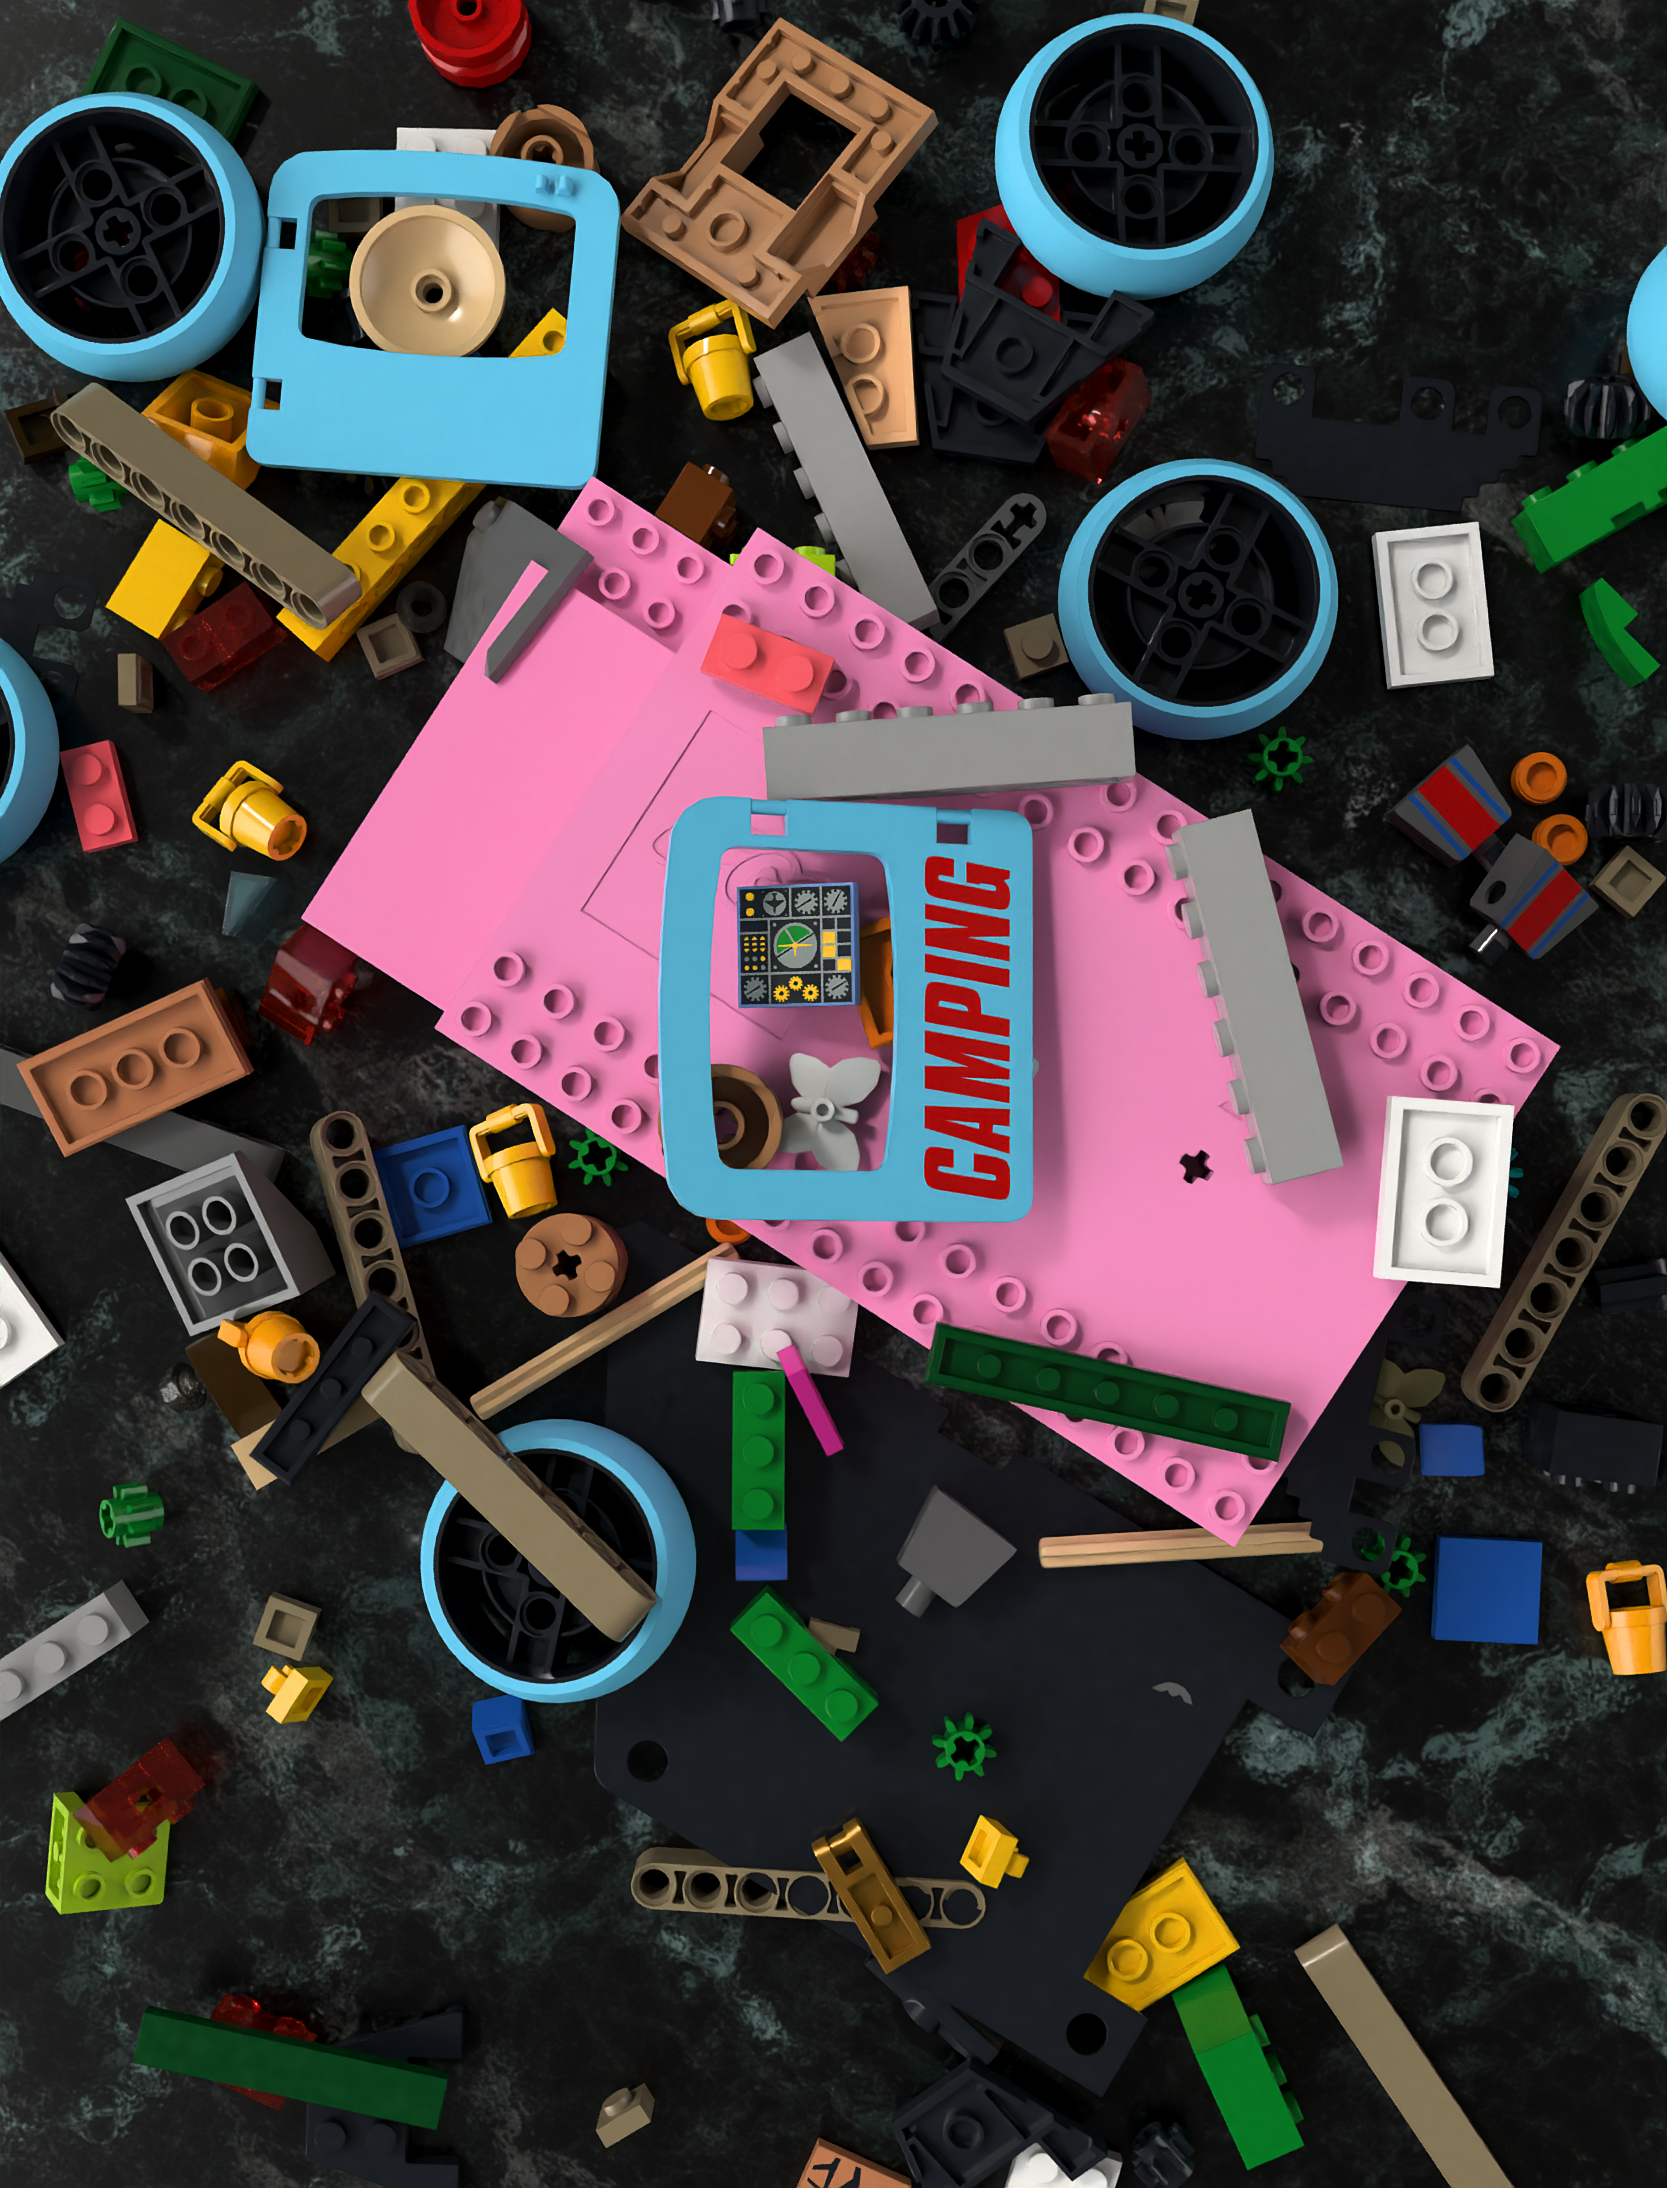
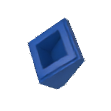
(1452, 1448)
(761, 1555)
(502, 1728)

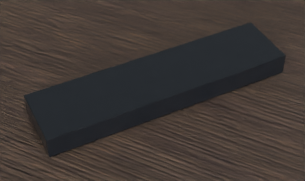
(333, 1387)

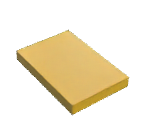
(1161, 1939)

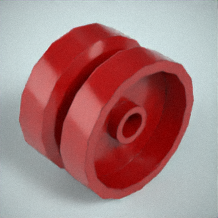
(473, 39)

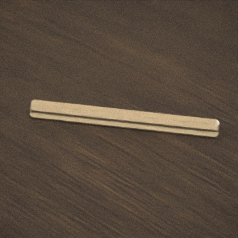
(596, 1335)
(1174, 1545)

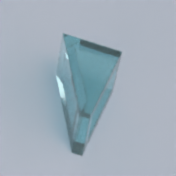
(243, 898)

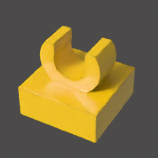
(295, 1691)
(992, 1853)

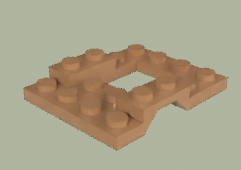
(741, 235)

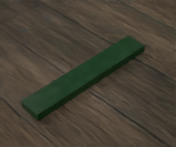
(1107, 1391)
(291, 2067)

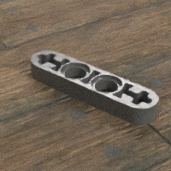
(976, 579)

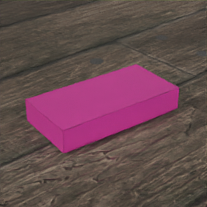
(810, 1399)

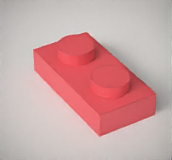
(767, 665)
(98, 796)

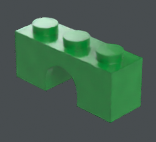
(758, 1449)
(803, 1664)

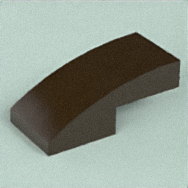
(32, 423)
(240, 1395)

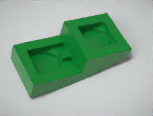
(1606, 618)

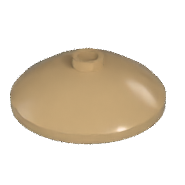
(409, 257)

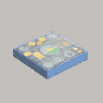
(798, 945)

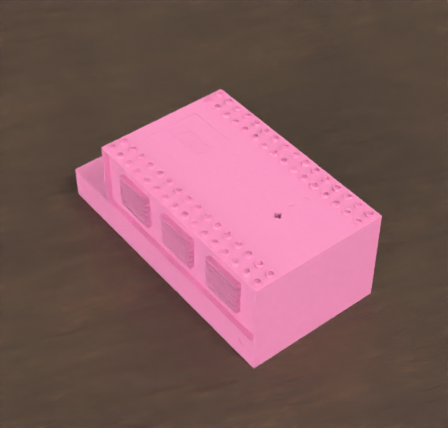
(526, 898)

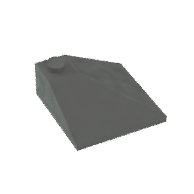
(492, 564)
(228, 1242)

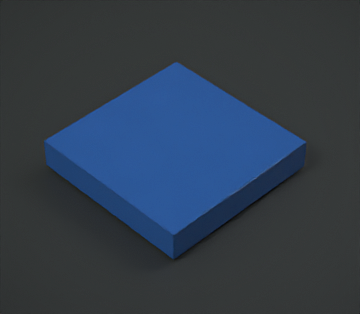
(433, 1186)
(1486, 1589)

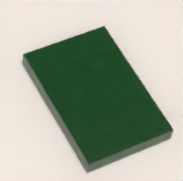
(155, 66)

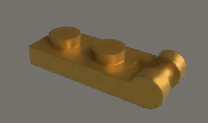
(872, 1897)

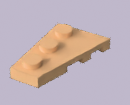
(875, 359)

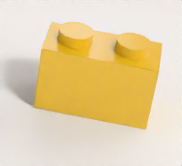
(166, 582)

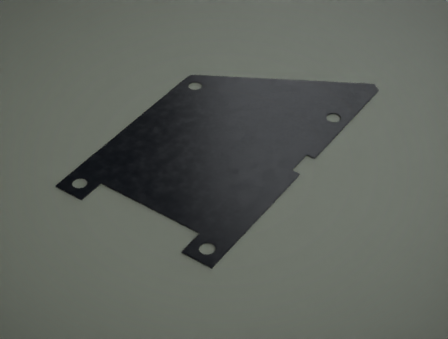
(1045, 1656)

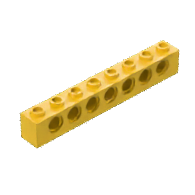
(406, 526)

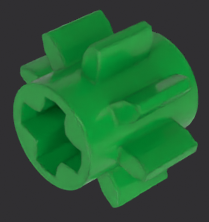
(327, 264)
(95, 486)
(1288, 750)
(596, 1169)
(131, 1514)
(1407, 1574)
(959, 1759)

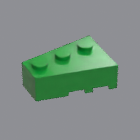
(1595, 501)
(1237, 2069)

